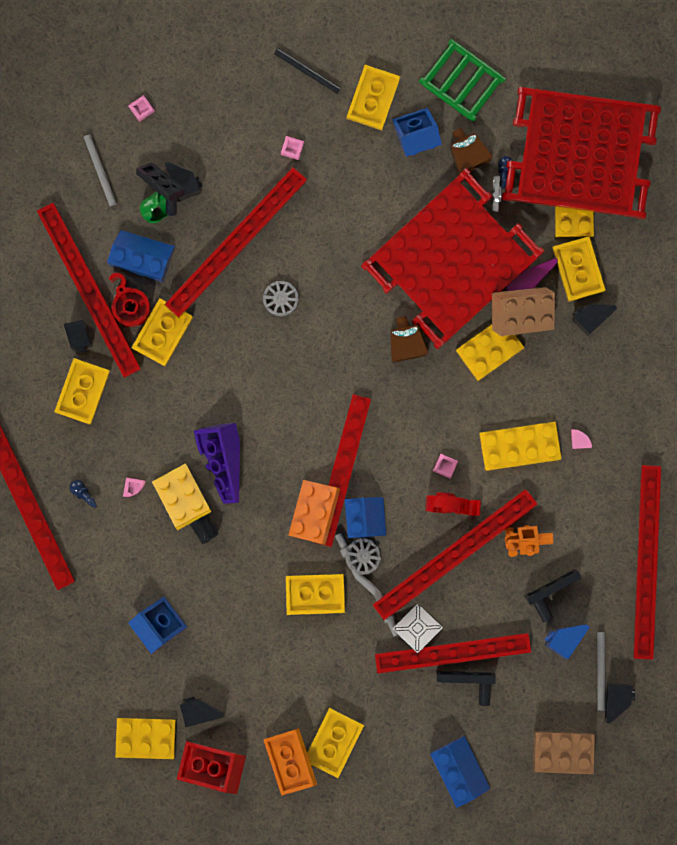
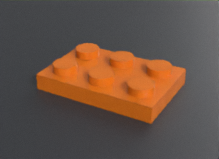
(314, 512)
(290, 762)

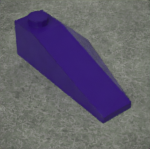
(222, 451)

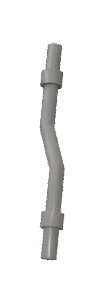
(364, 581)

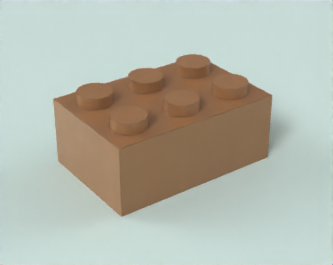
(523, 311)
(563, 752)

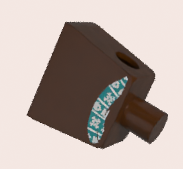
(468, 151)
(406, 342)

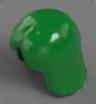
(149, 204)

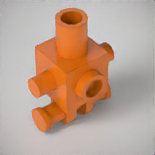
(526, 540)

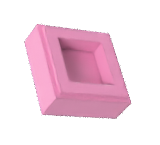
(141, 108)
(292, 148)
(445, 466)

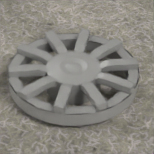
(497, 193)
(280, 298)
(362, 556)

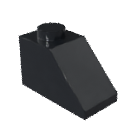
(185, 179)
(592, 316)
(78, 336)
(617, 700)
(198, 712)

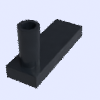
(163, 185)
(537, 596)
(484, 680)

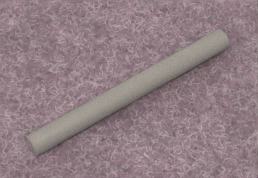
(100, 171)
(601, 670)

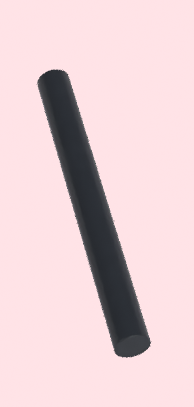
(308, 71)

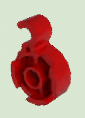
(126, 296)
(448, 503)

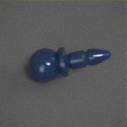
(503, 170)
(78, 488)

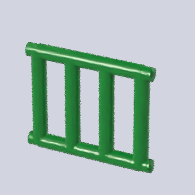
(441, 93)

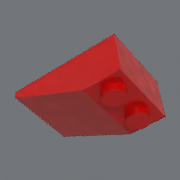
(211, 768)

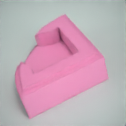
(580, 440)
(132, 487)

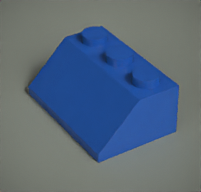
(141, 255)
(460, 771)

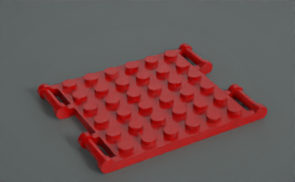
(581, 152)
(452, 258)

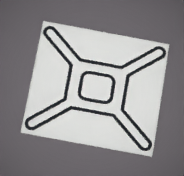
(417, 628)

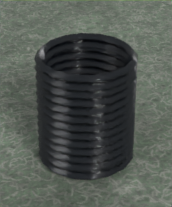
(204, 529)

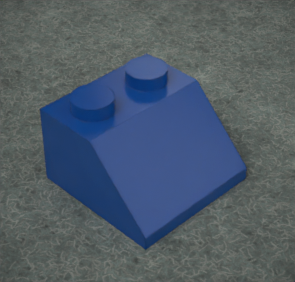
(417, 132)
(365, 517)
(157, 624)
(565, 640)

